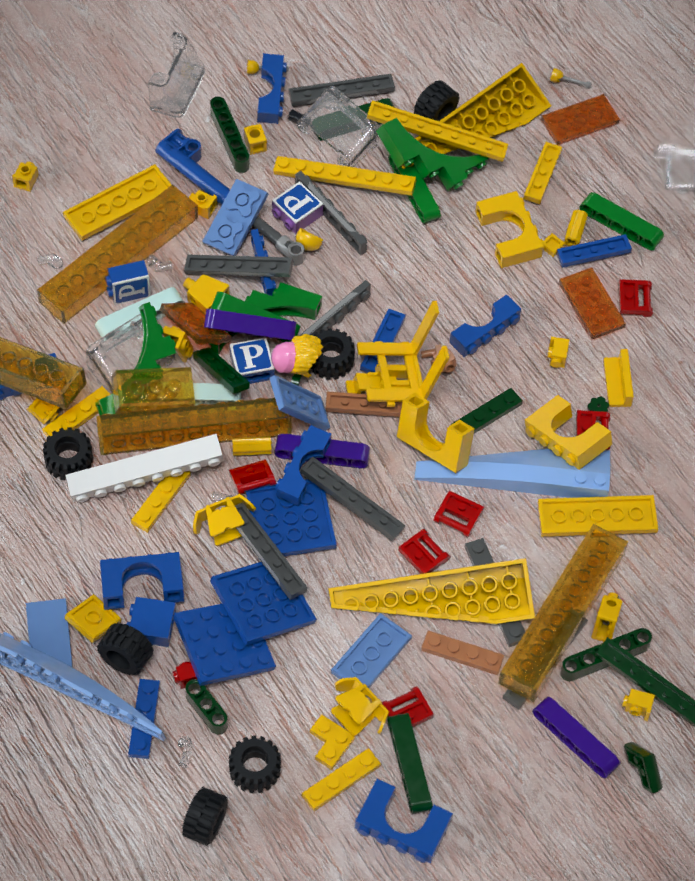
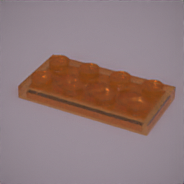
(580, 119)
(592, 303)
(191, 321)

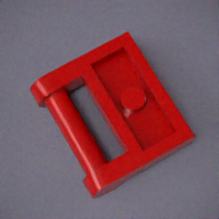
(630, 297)
(586, 419)
(257, 472)
(461, 508)
(420, 556)
(418, 711)

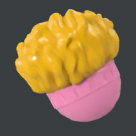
(297, 355)

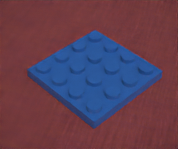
(291, 526)
(259, 604)
(217, 648)

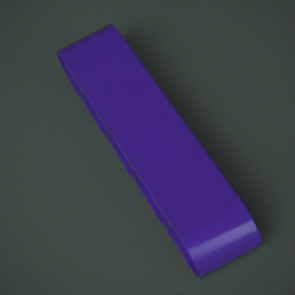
(250, 324)
(338, 454)
(576, 737)

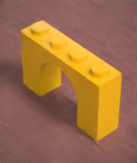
(511, 208)
(414, 431)
(575, 450)

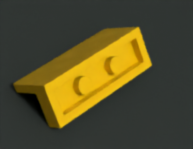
(618, 380)

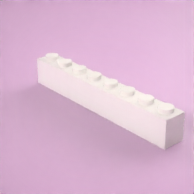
(144, 468)

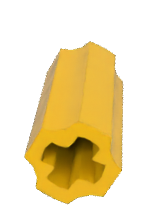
(575, 227)
(252, 446)

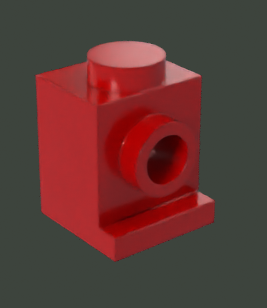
(183, 674)

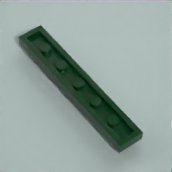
(647, 679)

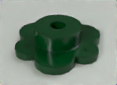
(598, 404)

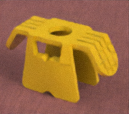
(222, 522)
(355, 708)

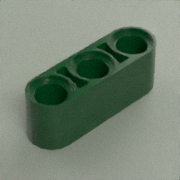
(209, 715)

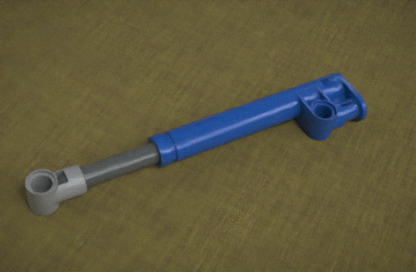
(184, 154)

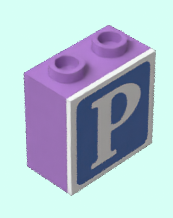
(297, 207)

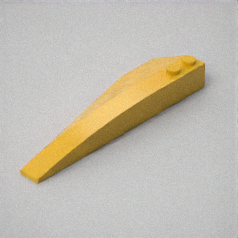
(496, 109)
(472, 593)

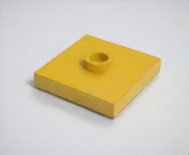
(91, 618)

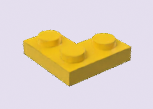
(336, 741)

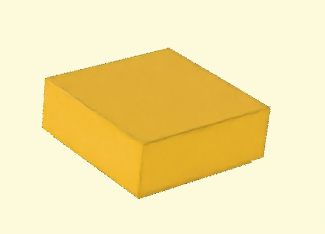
(553, 243)

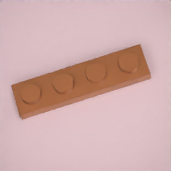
(359, 404)
(462, 652)

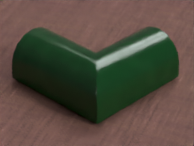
(646, 764)

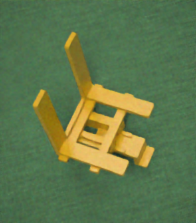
(383, 383)

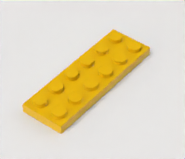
(116, 202)
(611, 513)

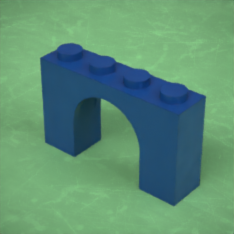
(118, 571)
(421, 843)

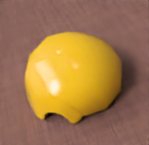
(308, 240)

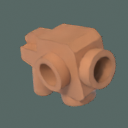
(450, 365)

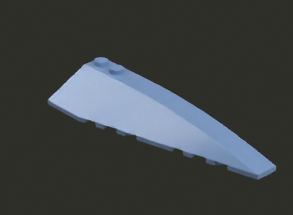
(525, 472)
(70, 682)

